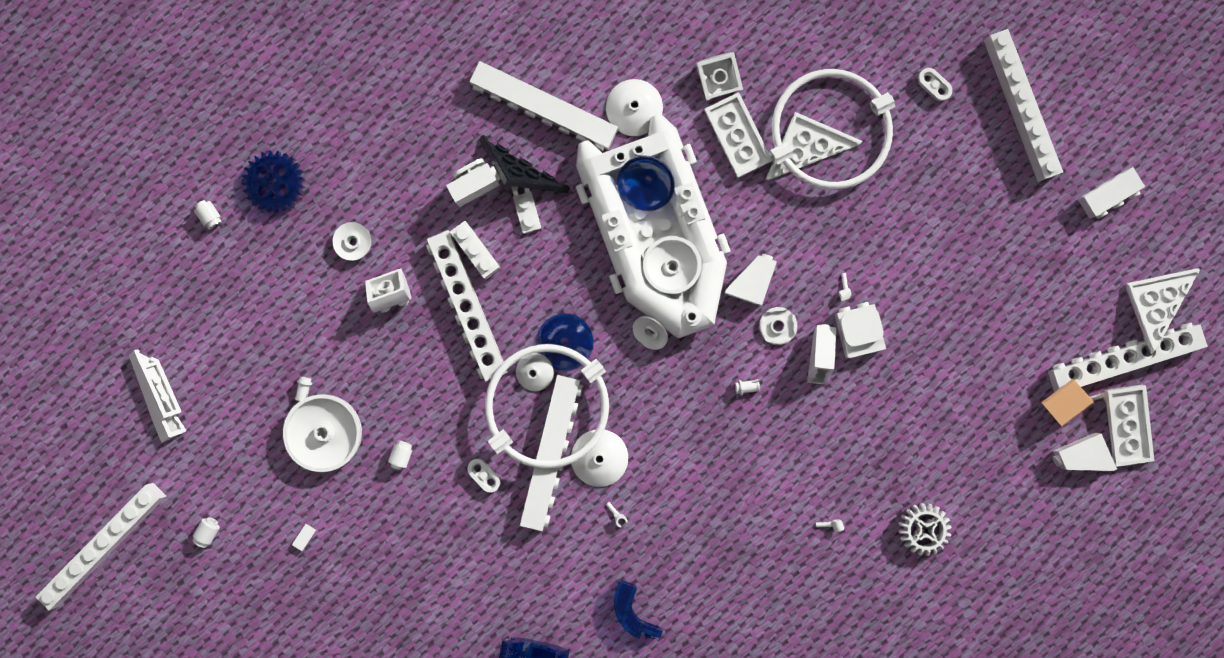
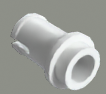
(747, 386)
(303, 388)

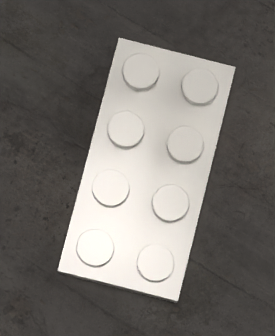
(738, 135)
(1129, 425)

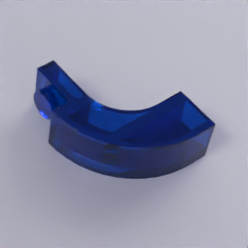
(627, 618)
(531, 649)

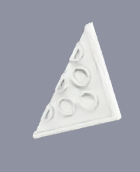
(811, 143)
(1158, 301)

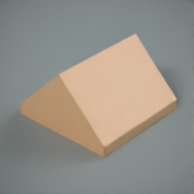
(1067, 402)

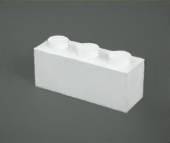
(1111, 193)
(475, 250)

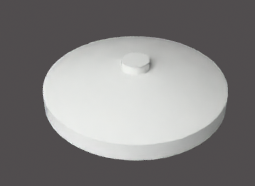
(322, 433)

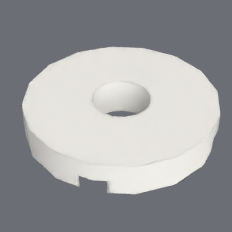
(766, 326)

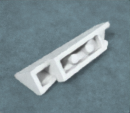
(158, 396)

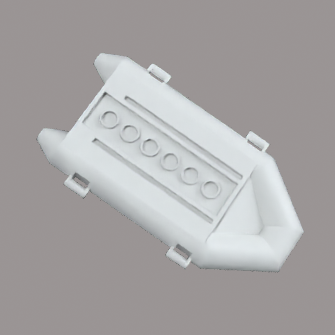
(632, 231)

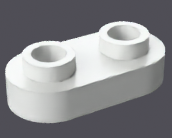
(936, 82)
(483, 476)

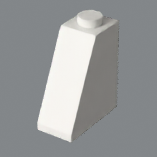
(753, 281)
(822, 354)
(1085, 454)

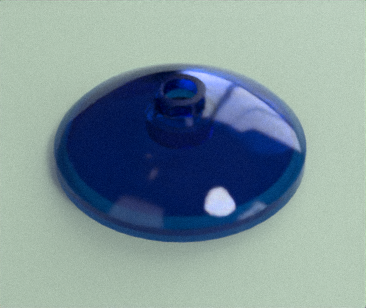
(639, 191)
(570, 327)

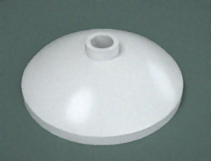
(628, 119)
(665, 253)
(613, 464)

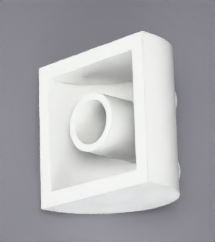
(387, 291)

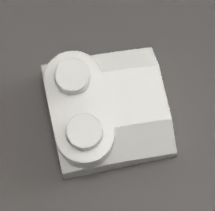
(719, 75)

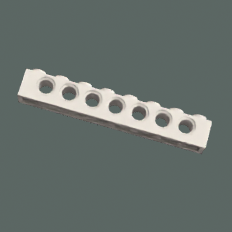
(435, 246)
(1192, 340)

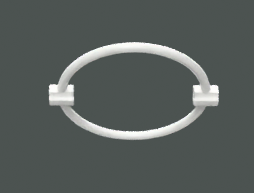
(880, 105)
(500, 440)

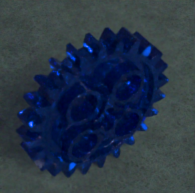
(290, 179)

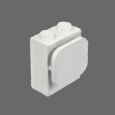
(473, 182)
(860, 330)

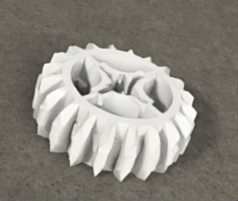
(919, 535)

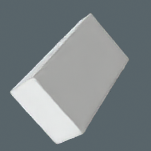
(304, 537)

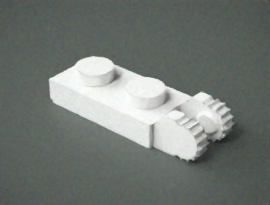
(526, 210)

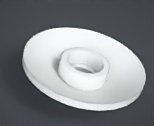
(342, 239)
(650, 332)
(542, 367)

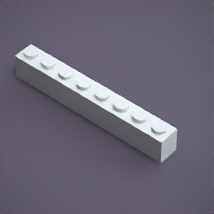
(543, 105)
(1023, 105)
(551, 448)
(101, 546)

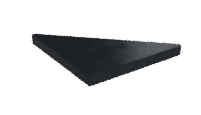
(519, 171)

